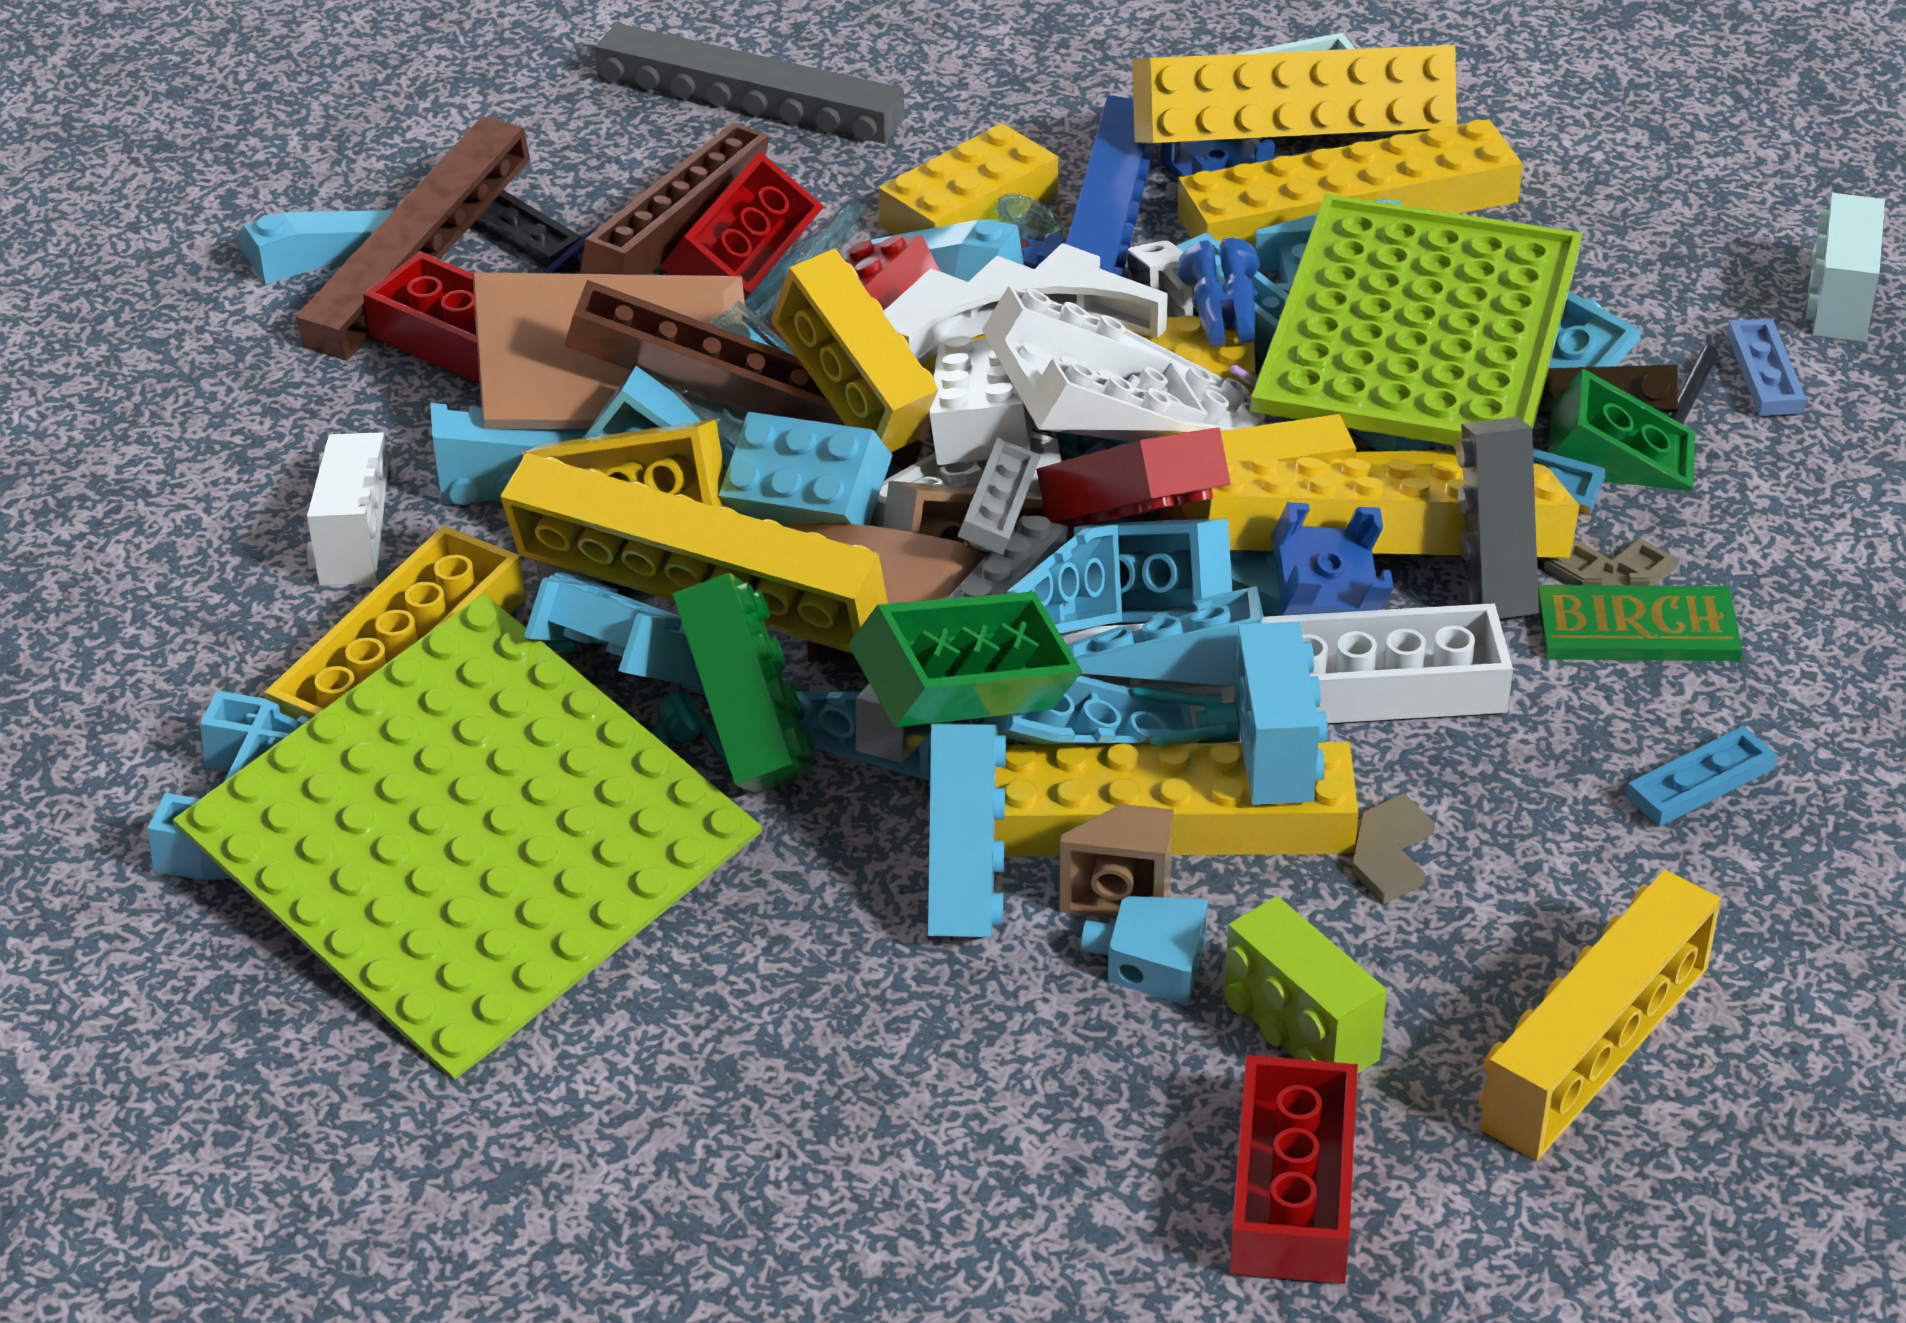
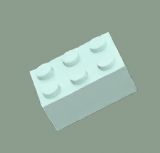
(1845, 267)

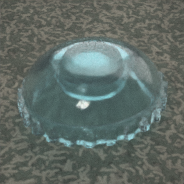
(1032, 218)

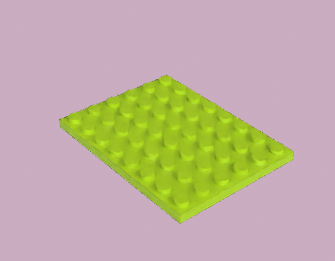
(1417, 320)

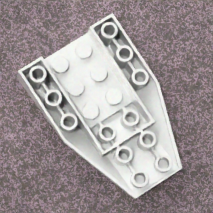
(1104, 379)

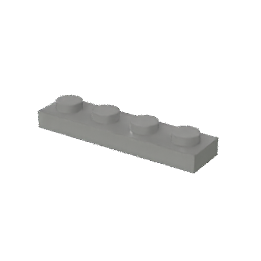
(999, 497)

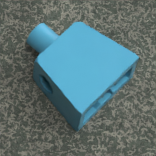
(1152, 945)

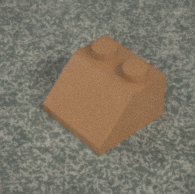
(1115, 858)

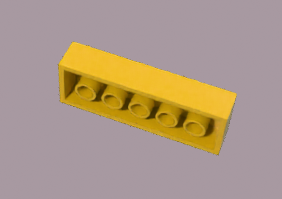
(401, 610)
(1597, 1014)

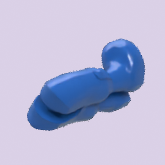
(1218, 304)

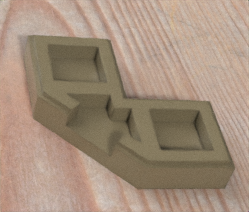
(1636, 565)
(1379, 853)

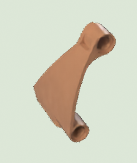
(911, 563)

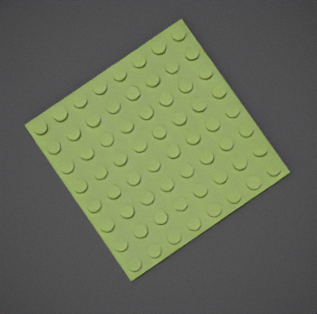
(468, 833)

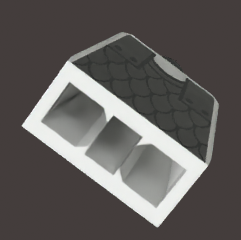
(1157, 267)

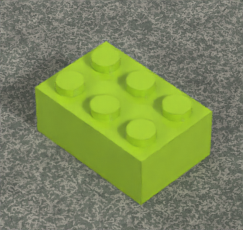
(1302, 988)

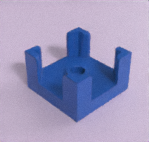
(1212, 155)
(1328, 566)

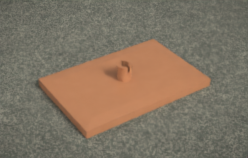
(522, 333)

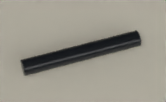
(1694, 382)

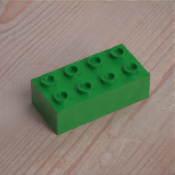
(964, 658)
(745, 683)

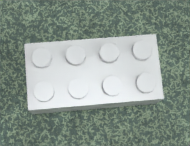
(974, 403)

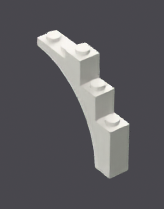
(949, 307)

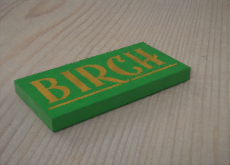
(1638, 623)

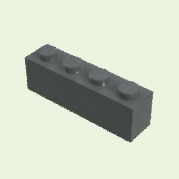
(1499, 516)

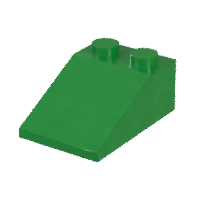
(1622, 434)

